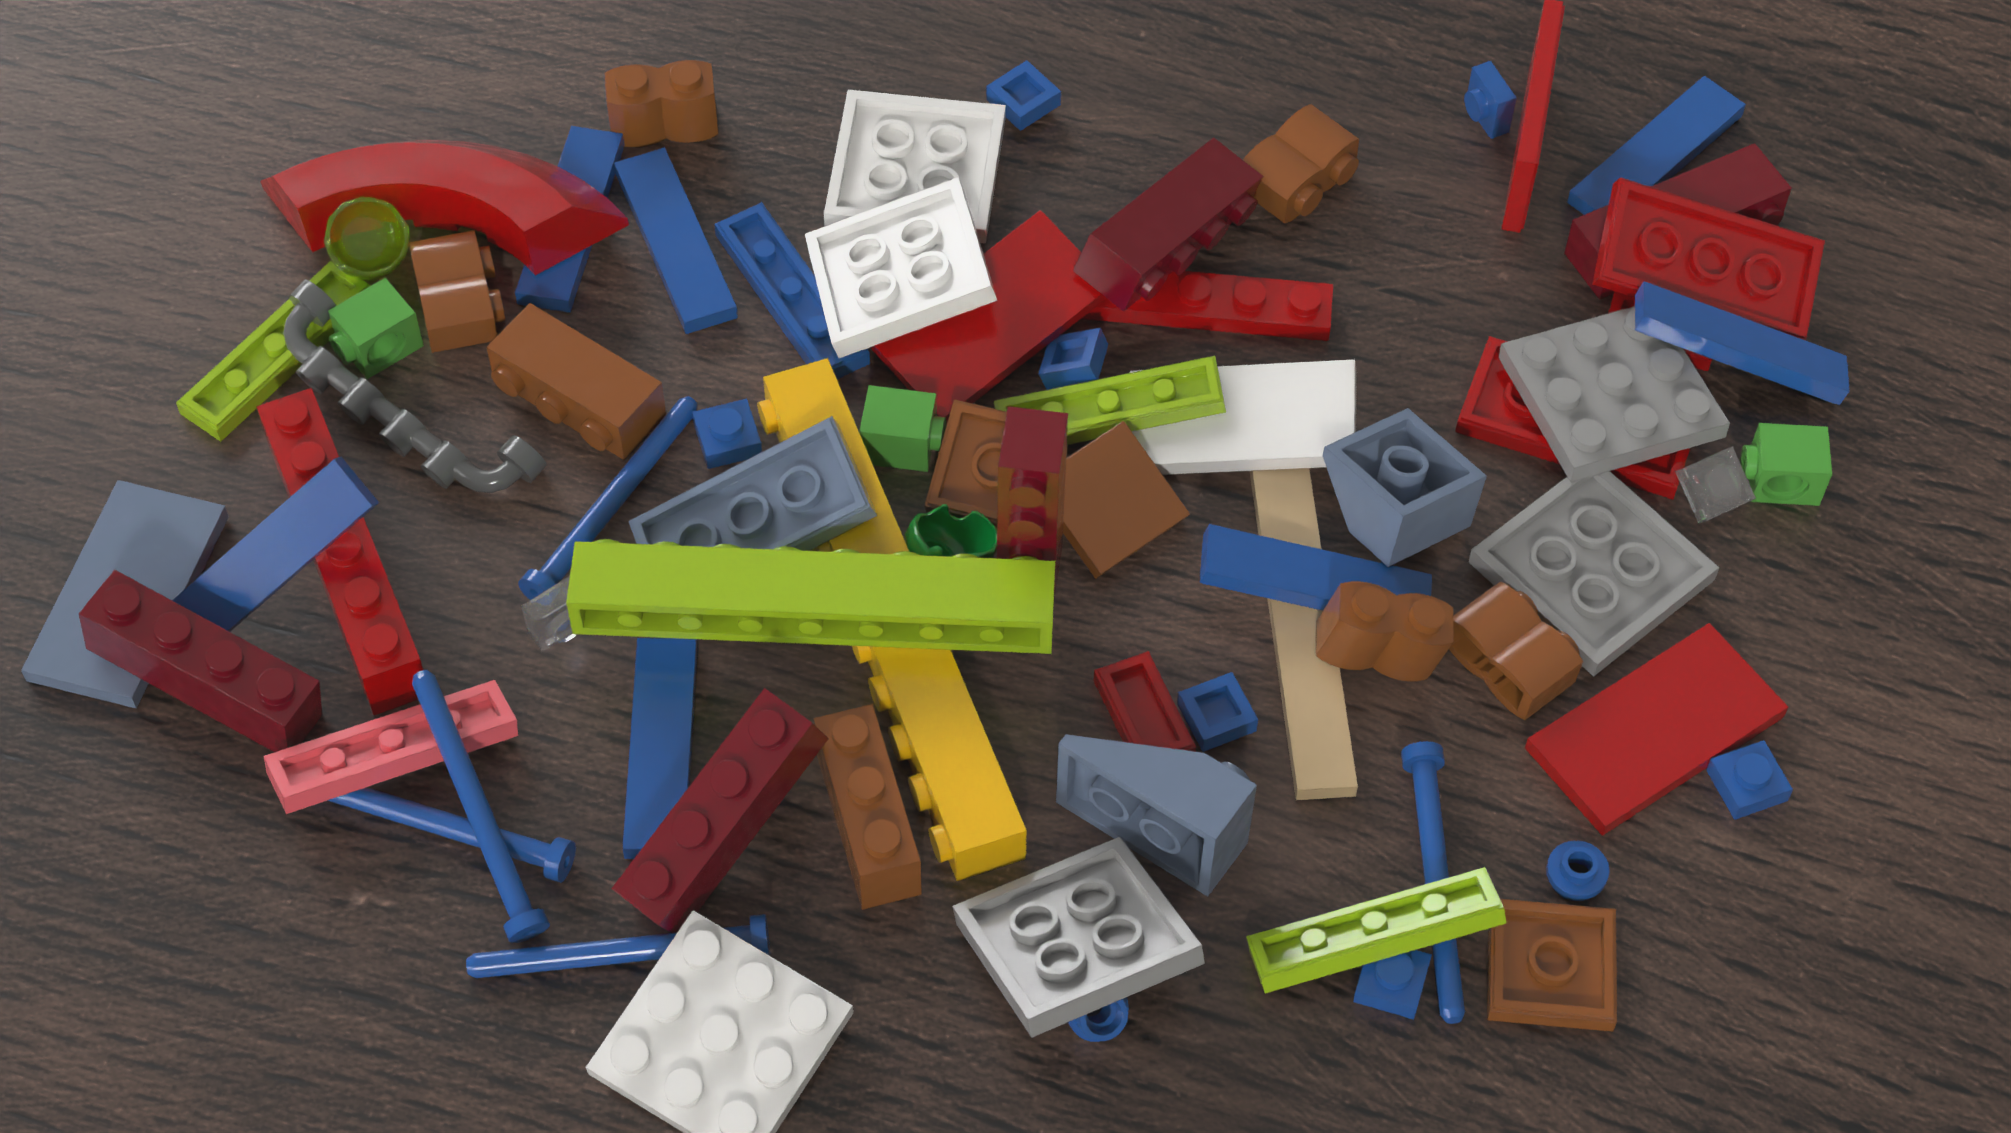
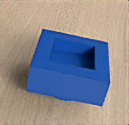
(1025, 94)
(1490, 100)
(1073, 358)
(727, 433)
(1217, 711)
(1749, 779)
(1394, 983)

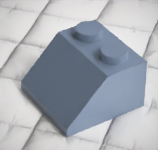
(1402, 486)

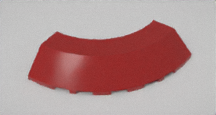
(444, 184)

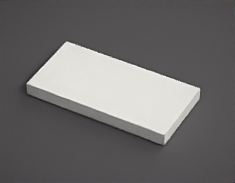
(1271, 421)

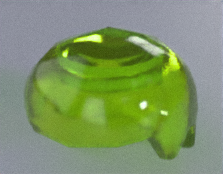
(367, 238)

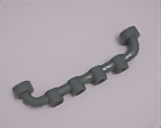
(401, 428)

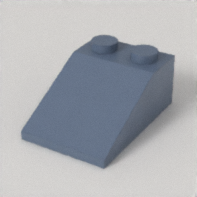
(1161, 802)

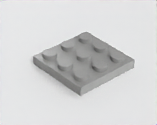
(1611, 394)
(1596, 565)
(1077, 936)

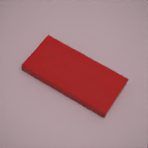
(1533, 116)
(1708, 256)
(980, 348)
(1500, 416)
(1655, 728)

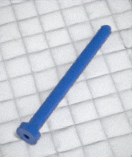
(600, 513)
(1424, 761)
(554, 857)
(524, 920)
(596, 952)

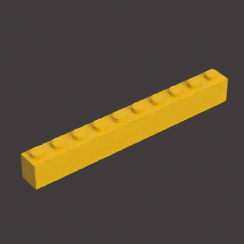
(920, 688)

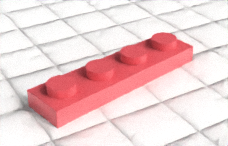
(384, 748)

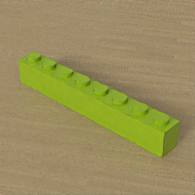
(811, 596)

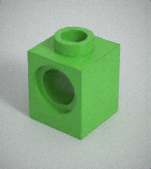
(374, 329)
(1788, 463)

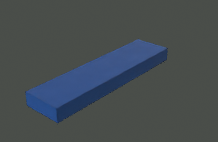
(1662, 144)
(590, 157)
(675, 241)
(783, 285)
(1741, 343)
(279, 546)
(1292, 570)
(659, 735)

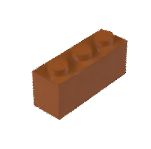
(576, 381)
(868, 808)

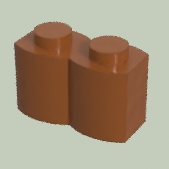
(662, 102)
(1302, 162)
(455, 291)
(1384, 631)
(1514, 650)

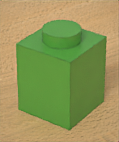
(901, 428)

